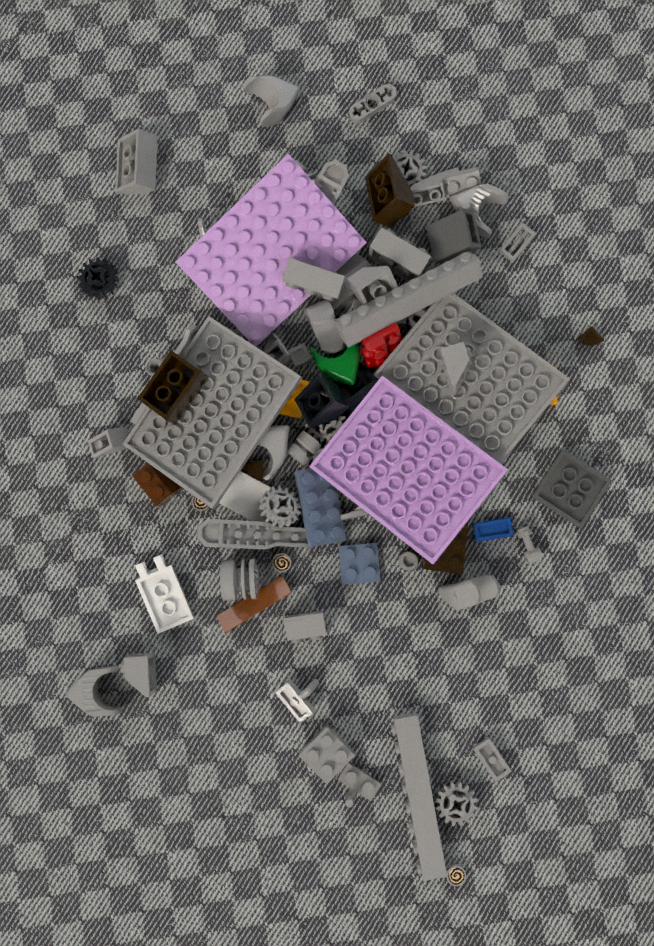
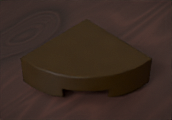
(590, 337)
(255, 469)

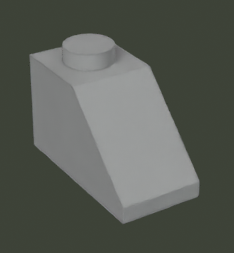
(108, 442)

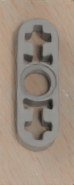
(368, 111)

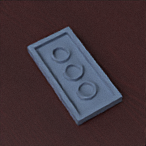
(319, 509)

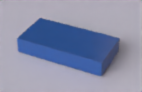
(492, 529)

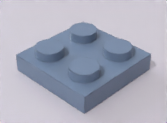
(359, 563)

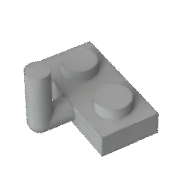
(296, 700)
(358, 782)

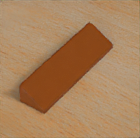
(248, 608)

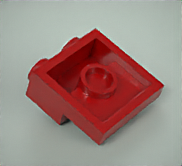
(380, 345)

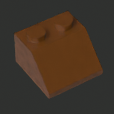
(156, 485)

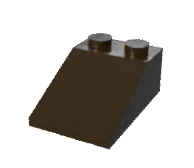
(388, 192)

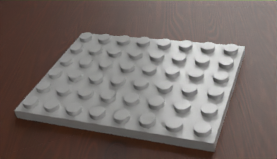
(504, 384)
(222, 420)

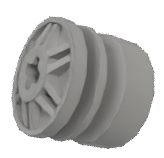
(239, 579)

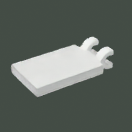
(244, 497)
(163, 595)

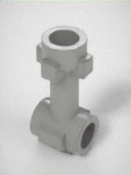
(532, 554)

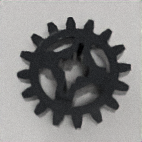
(102, 270)

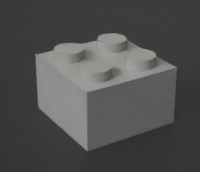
(326, 753)

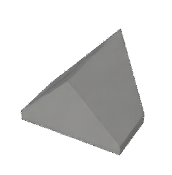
(276, 349)

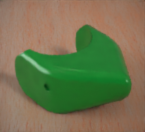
(341, 369)

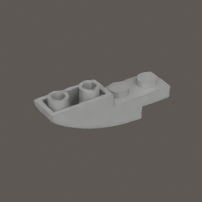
(444, 183)

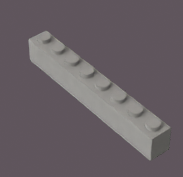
(409, 298)
(420, 797)

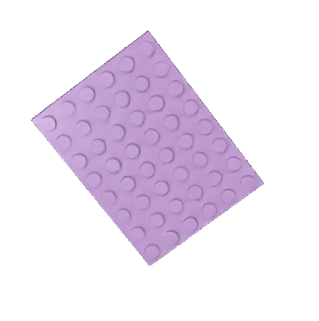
(248, 249)
(408, 469)

